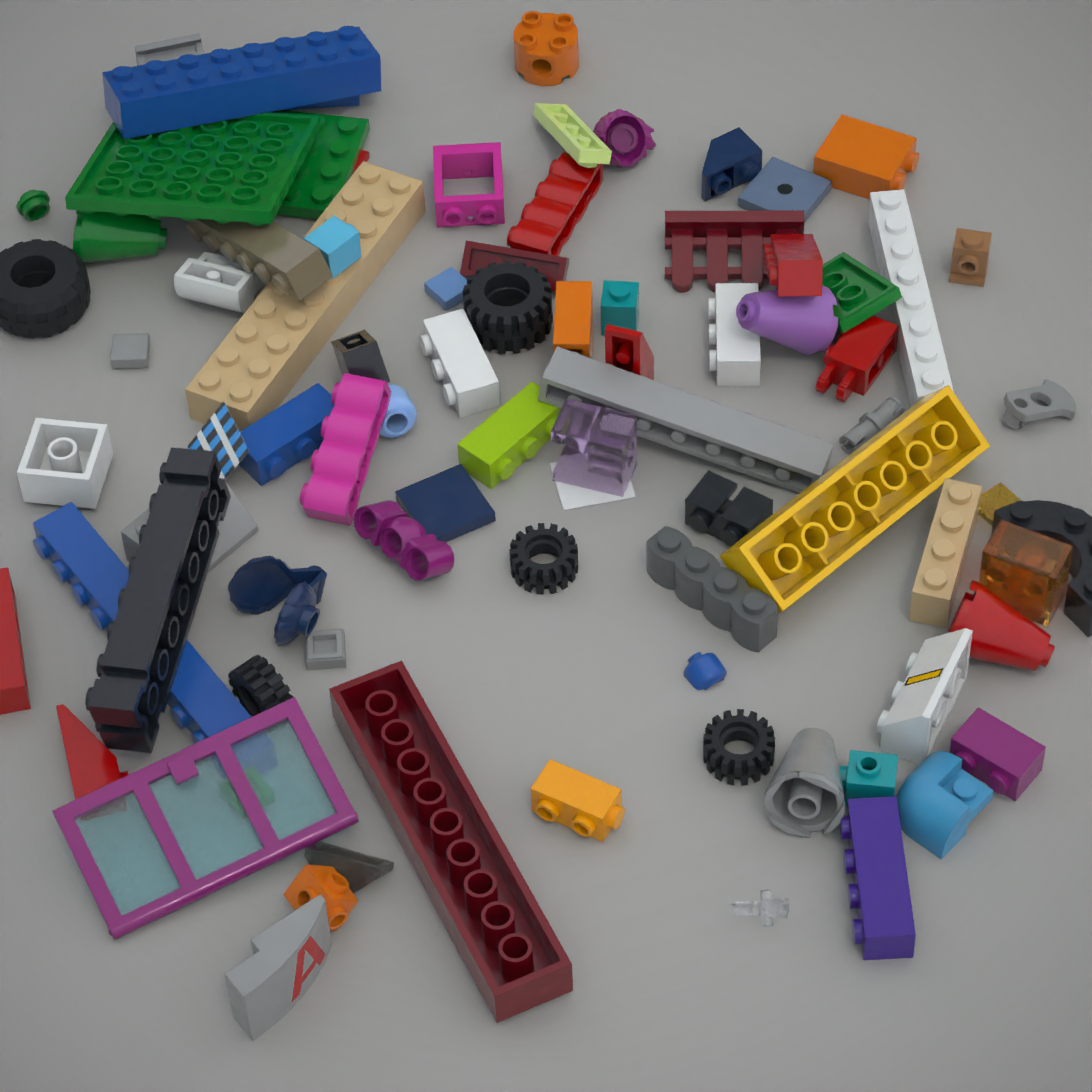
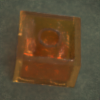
(1026, 570)

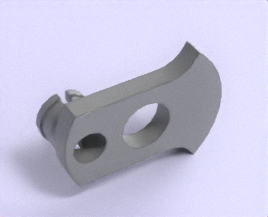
(1022, 408)

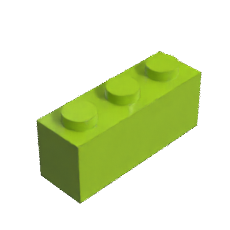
(508, 437)

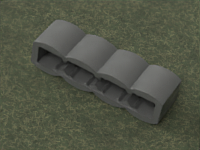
(713, 589)

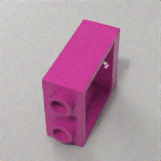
(468, 162)

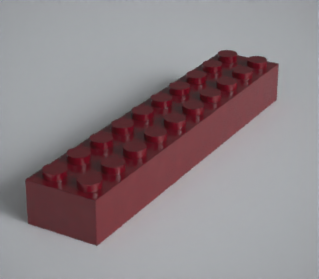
(451, 842)

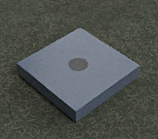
(784, 188)

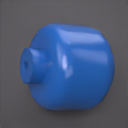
(704, 670)

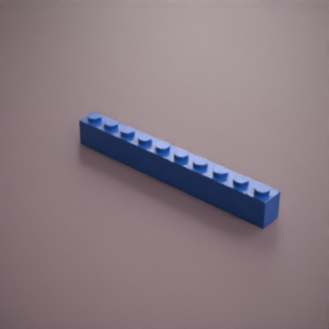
(95, 578)

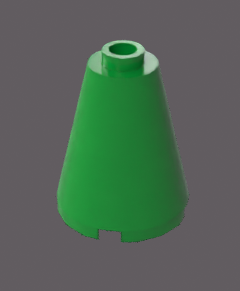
(114, 237)

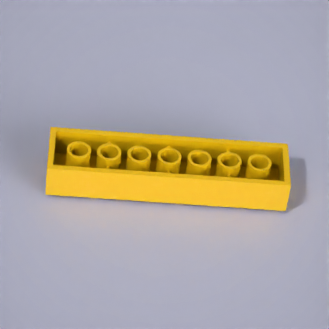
(857, 499)

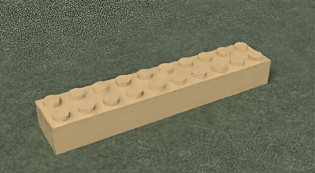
(284, 335)

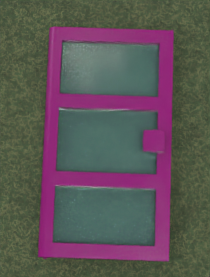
(204, 817)

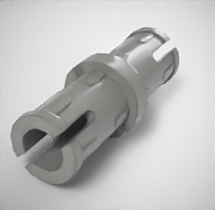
(871, 424)

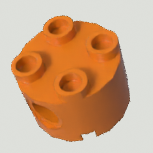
(546, 48)

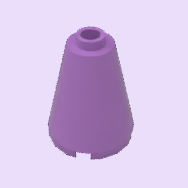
(792, 321)

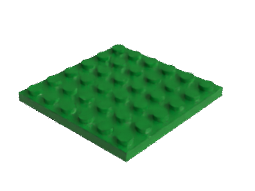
(198, 172)

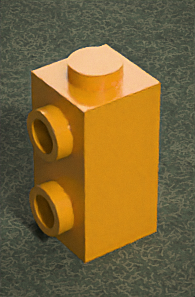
(577, 801)

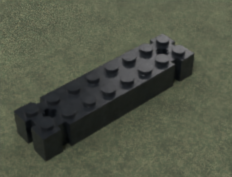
(158, 601)

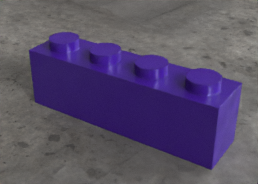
(879, 878)

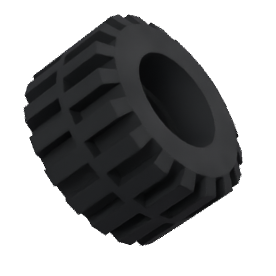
(509, 306)

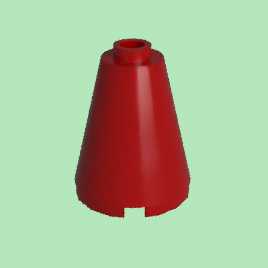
(1000, 631)

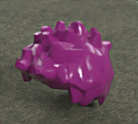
(625, 136)

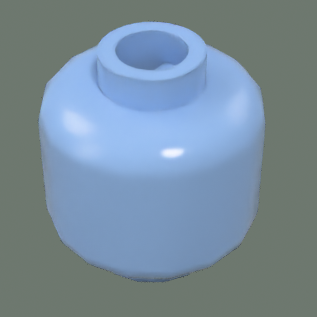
(400, 414)

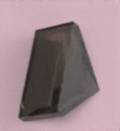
(354, 866)

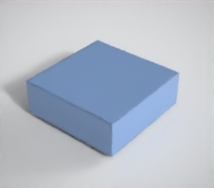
(446, 288)

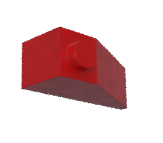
(628, 351)
(88, 759)

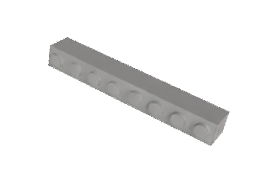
(689, 421)

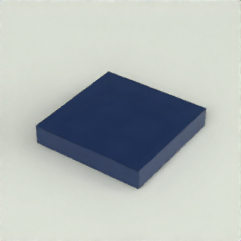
(446, 504)

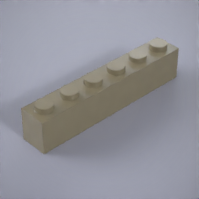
(267, 251)

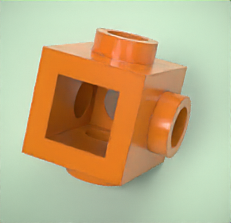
(330, 884)

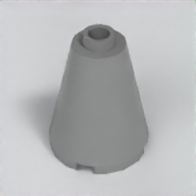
(807, 786)

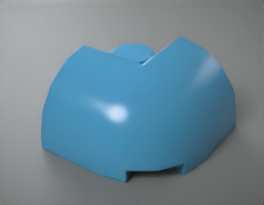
(940, 802)

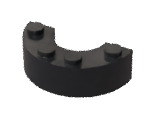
(1067, 526)

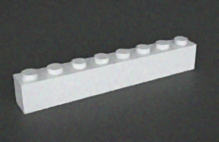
(901, 264)

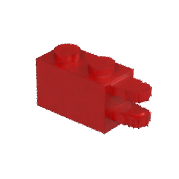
(858, 357)

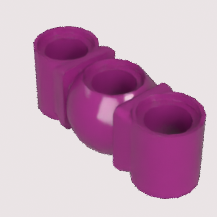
(403, 540)

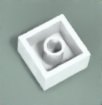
(65, 463)

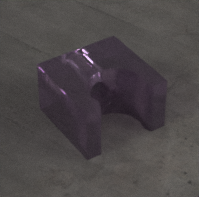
(597, 447)

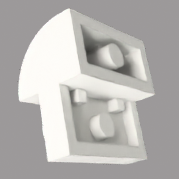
(217, 282)

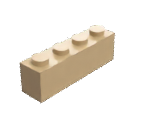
(945, 553)

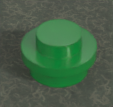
(33, 204)

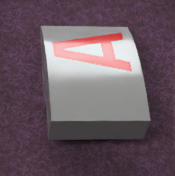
(281, 967)

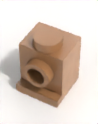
(970, 257)

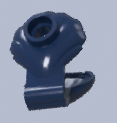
(267, 582)

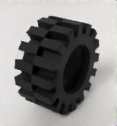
(543, 542)
(258, 685)
(738, 765)

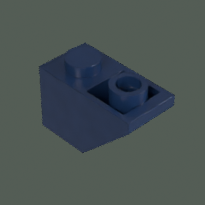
(730, 163)

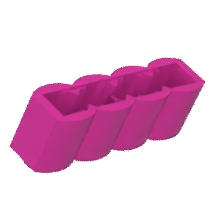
(347, 449)

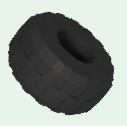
(41, 288)

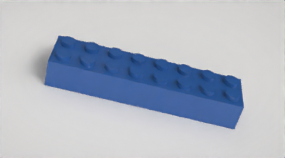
(241, 81)

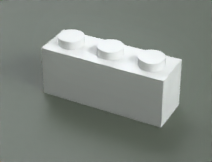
(737, 349)
(460, 363)

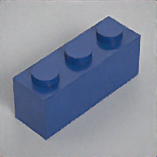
(286, 435)

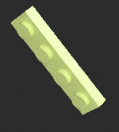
(572, 134)

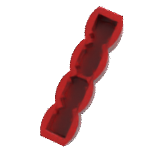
(557, 207)

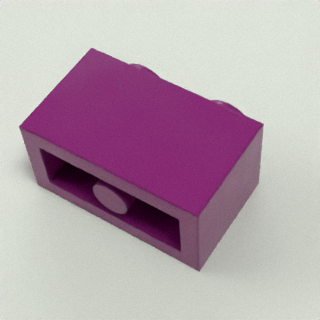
(997, 754)

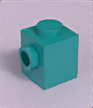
(620, 305)
(869, 775)

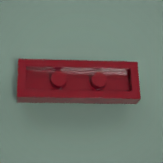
(481, 254)

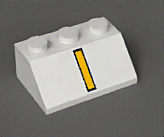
(925, 696)

